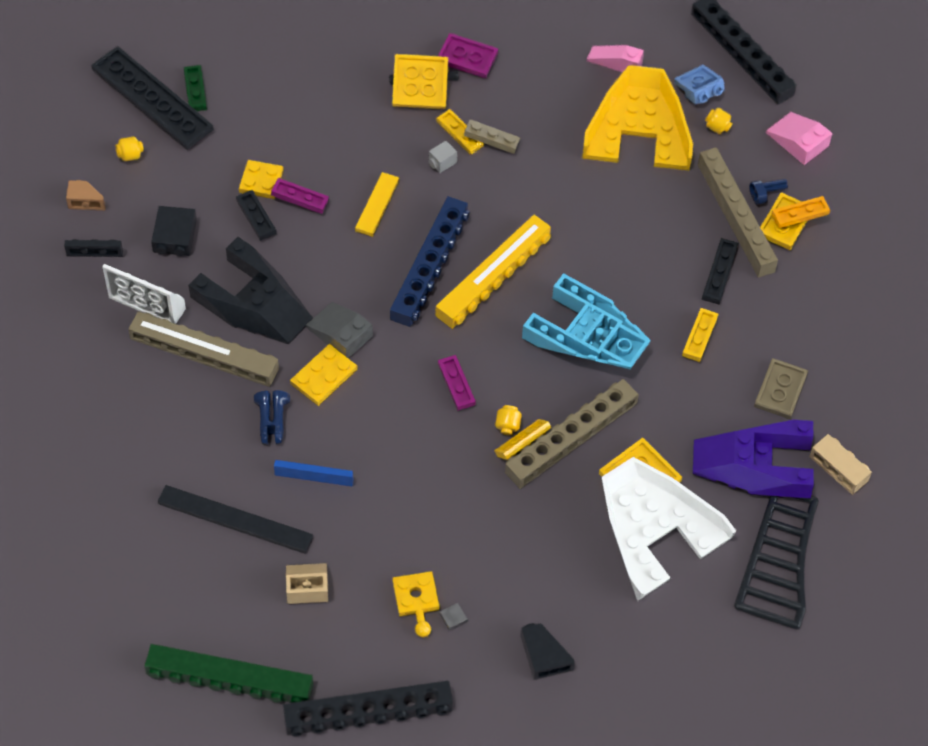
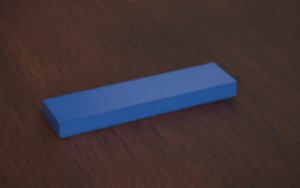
(313, 473)

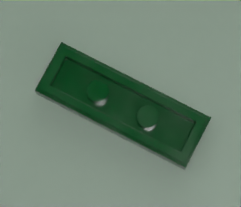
(195, 87)

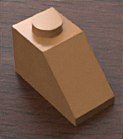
(84, 196)

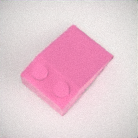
(800, 136)

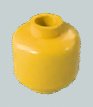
(718, 121)
(129, 148)
(508, 419)

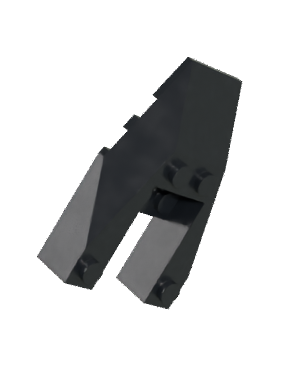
(262, 306)

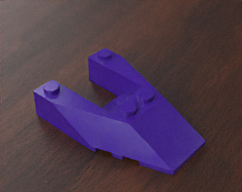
(745, 459)

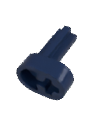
(759, 190)

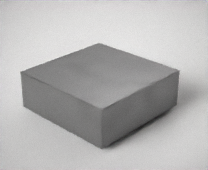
(453, 616)

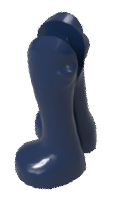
(275, 427)

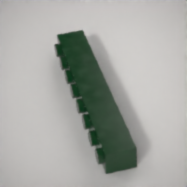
(228, 674)

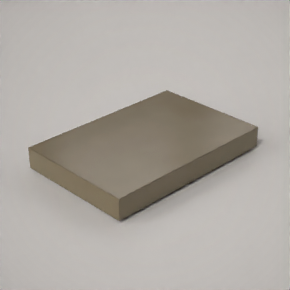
(781, 388)

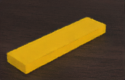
(377, 204)

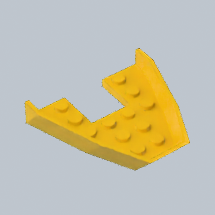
(644, 106)

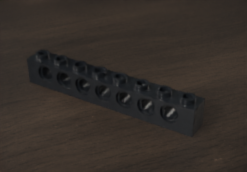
(744, 50)
(358, 702)

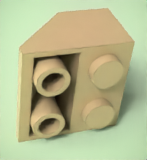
(306, 583)

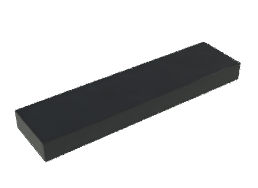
(720, 271)

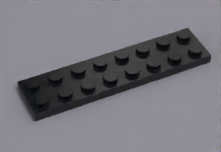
(152, 97)

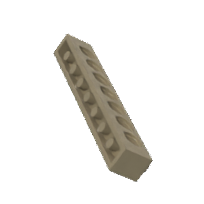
(522, 474)

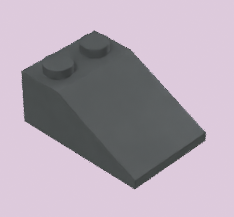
(341, 328)

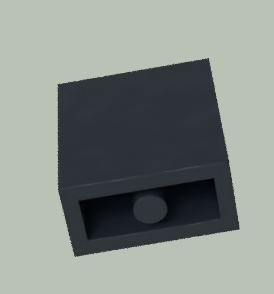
(174, 230)

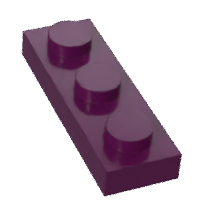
(300, 195)
(456, 382)

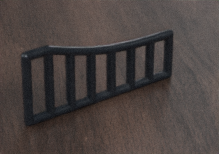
(756, 555)

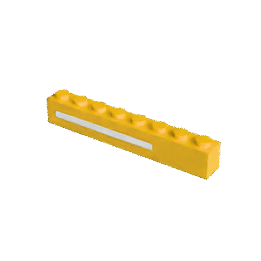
(493, 272)

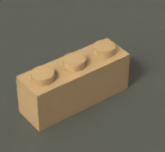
(840, 464)

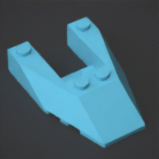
(596, 333)

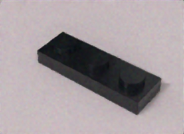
(256, 215)
(93, 248)

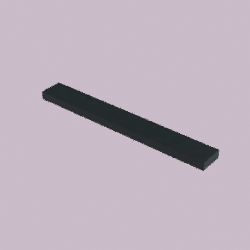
(235, 519)

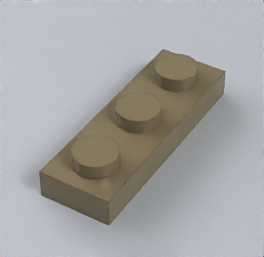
(491, 136)

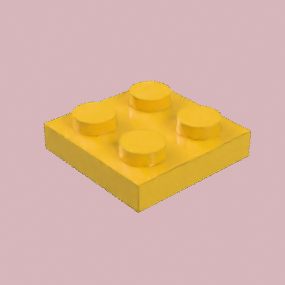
(260, 178)

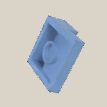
(700, 84)

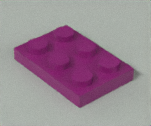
(468, 55)

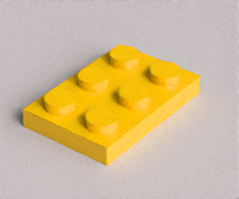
(786, 235)
(323, 374)

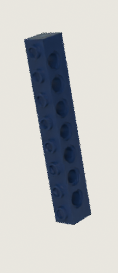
(451, 209)

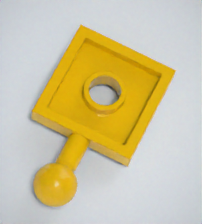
(416, 605)

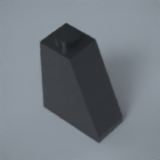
(544, 652)

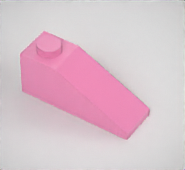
(616, 56)

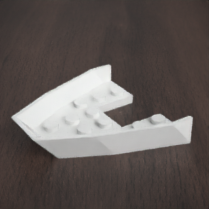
(649, 505)

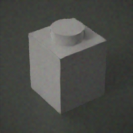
(442, 157)

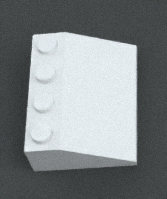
(143, 295)

